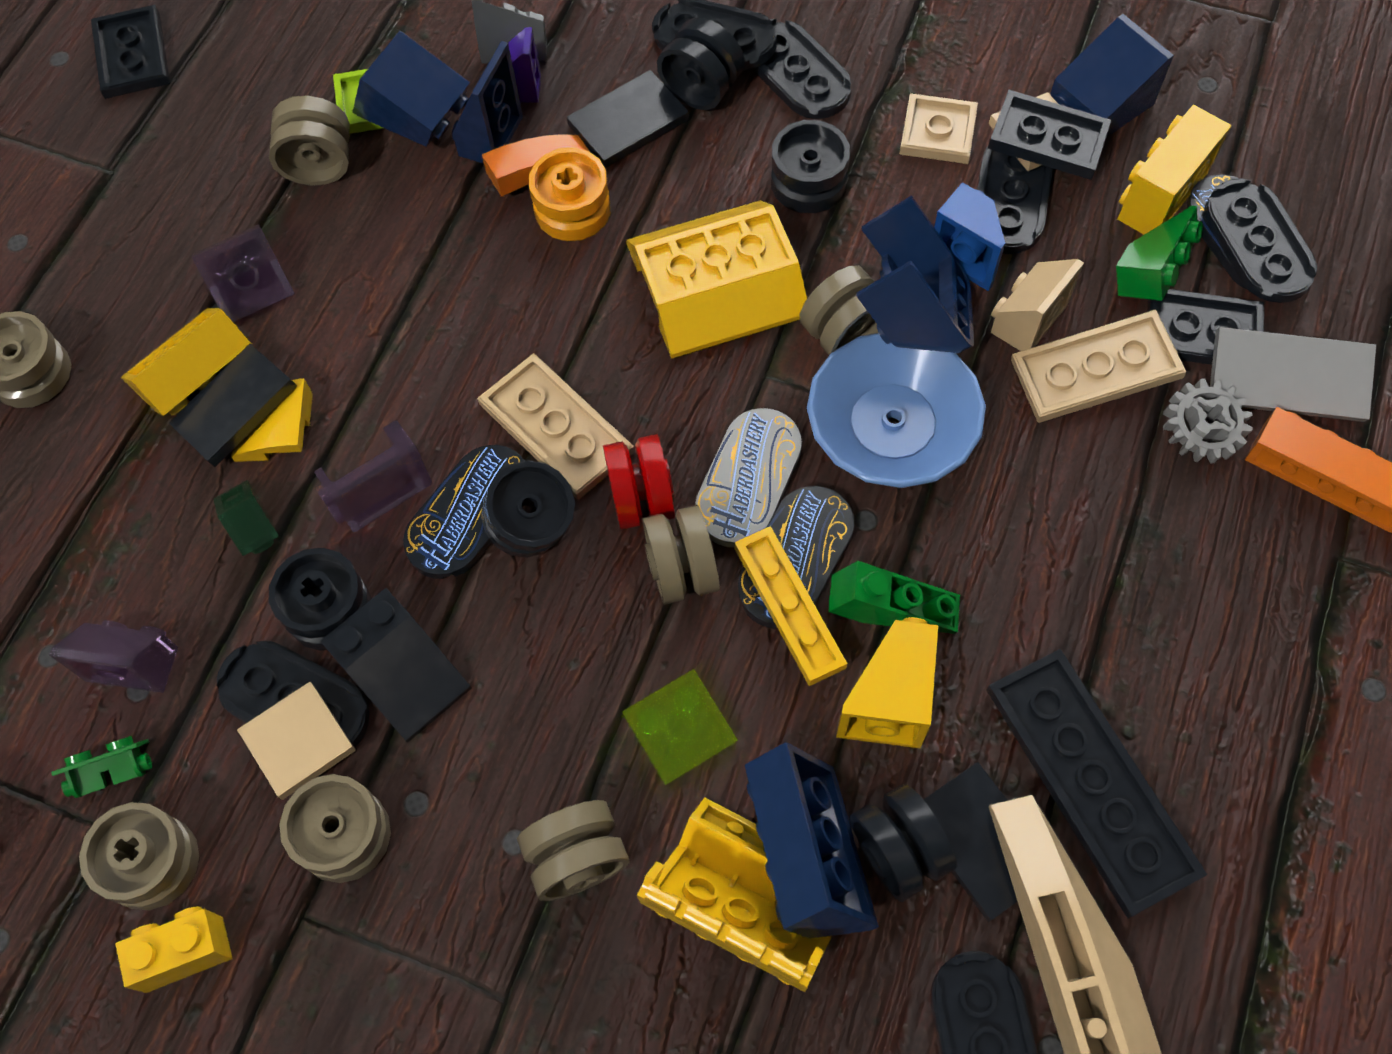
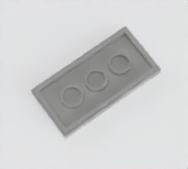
(1296, 373)

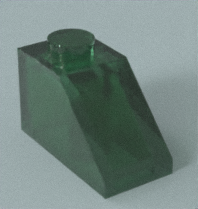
(245, 519)

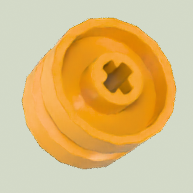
(570, 194)

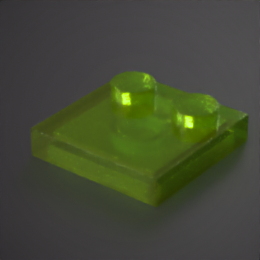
(679, 727)

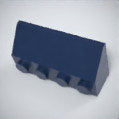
(808, 845)

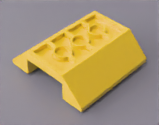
(720, 277)

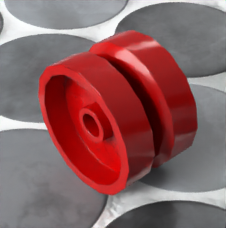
(637, 482)

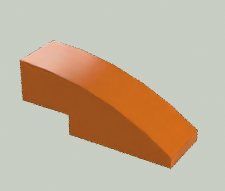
(512, 163)

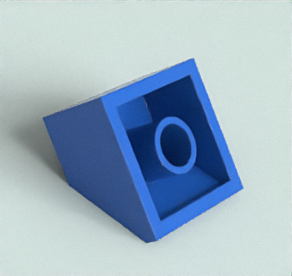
(972, 233)

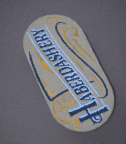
(749, 475)

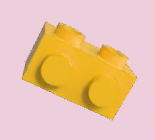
(173, 950)

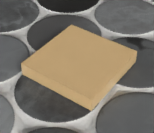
(938, 128)
(296, 740)

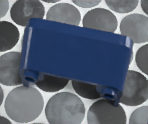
(922, 287)

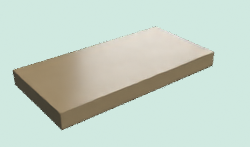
(1097, 366)
(553, 423)

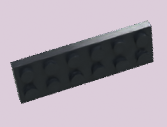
(1095, 784)

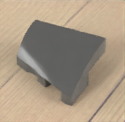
(503, 24)

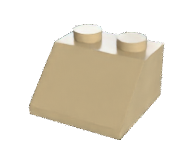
(1035, 302)

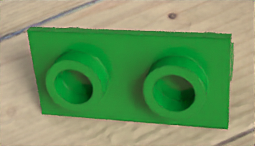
(86, 775)

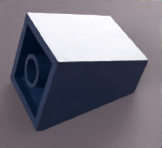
(1115, 74)
(410, 92)

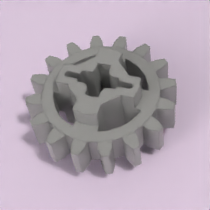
(1226, 418)

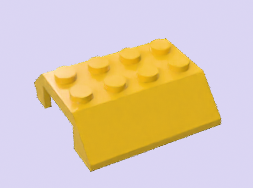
(723, 894)

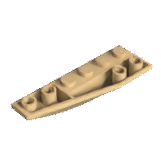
(1075, 950)

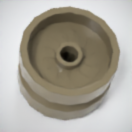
(309, 140)
(835, 311)
(31, 361)
(681, 554)
(335, 828)
(572, 850)
(139, 856)

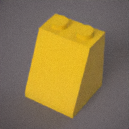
(895, 689)

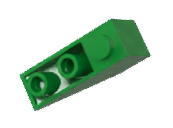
(1155, 258)
(882, 596)

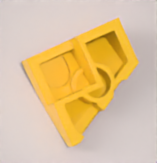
(281, 430)

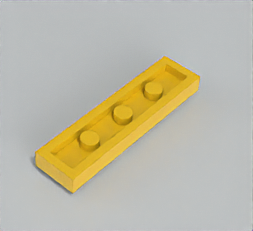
(790, 606)

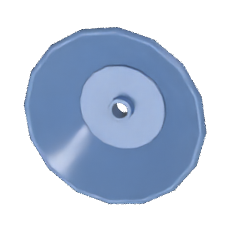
(923, 389)

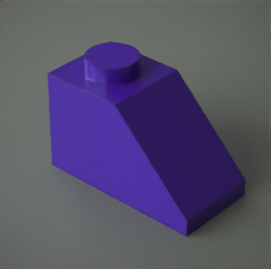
(525, 65)

